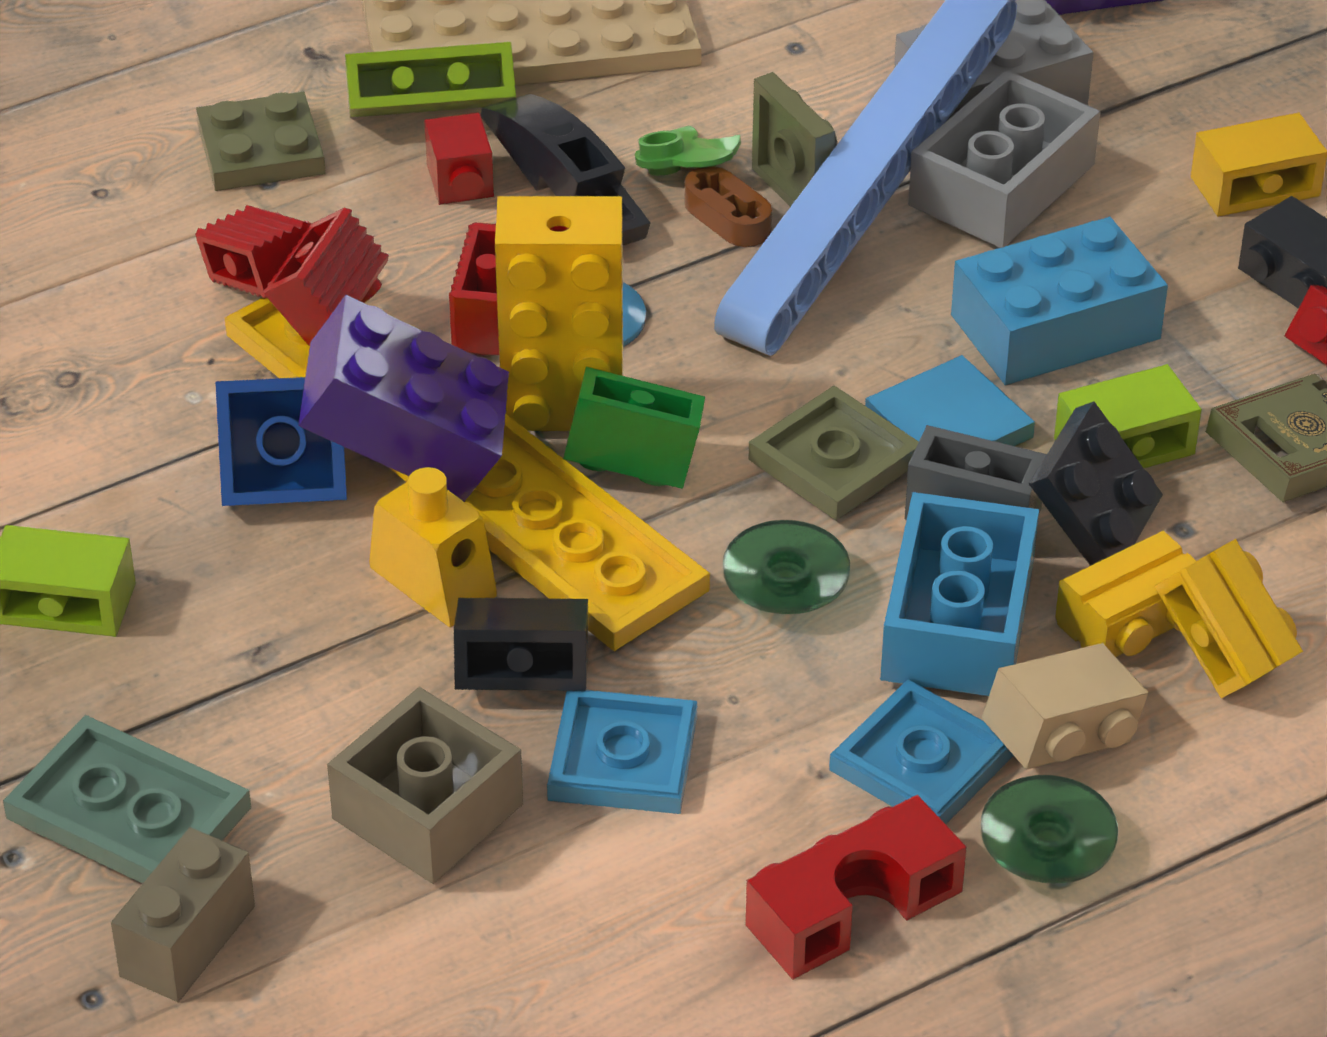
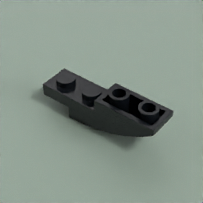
(562, 154)

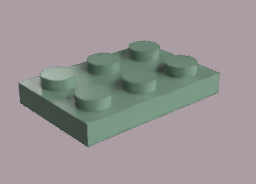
(122, 799)

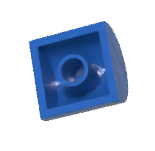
(267, 453)

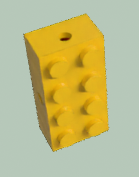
(557, 301)

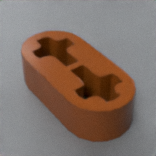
(728, 206)

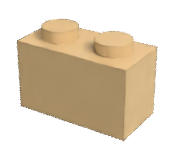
(1064, 705)

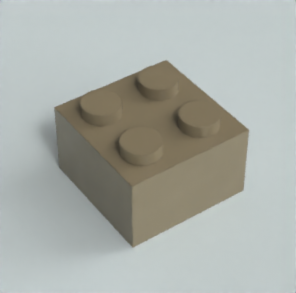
(425, 784)

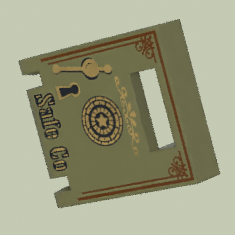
(1294, 419)

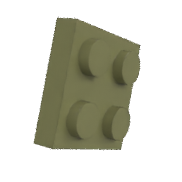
(787, 138)
(260, 140)
(833, 452)

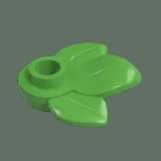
(671, 149)

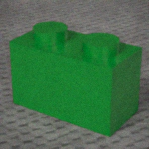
(634, 428)

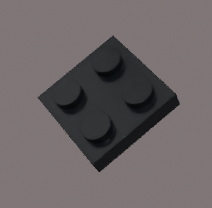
(1095, 486)

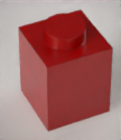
(459, 158)

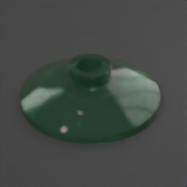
(786, 567)
(1049, 829)

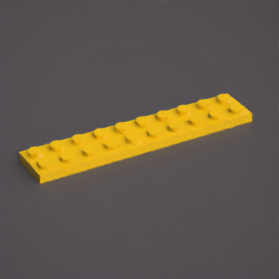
(538, 514)

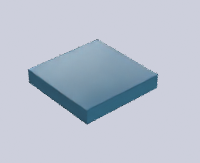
(953, 399)
(921, 748)
(622, 751)

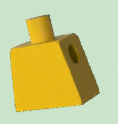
(431, 545)

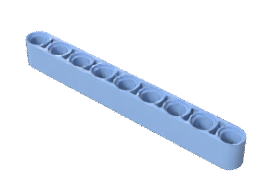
(861, 173)

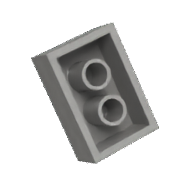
(1037, 48)
(1003, 158)

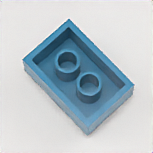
(1058, 300)
(958, 593)

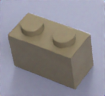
(183, 914)

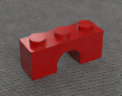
(897, 855)

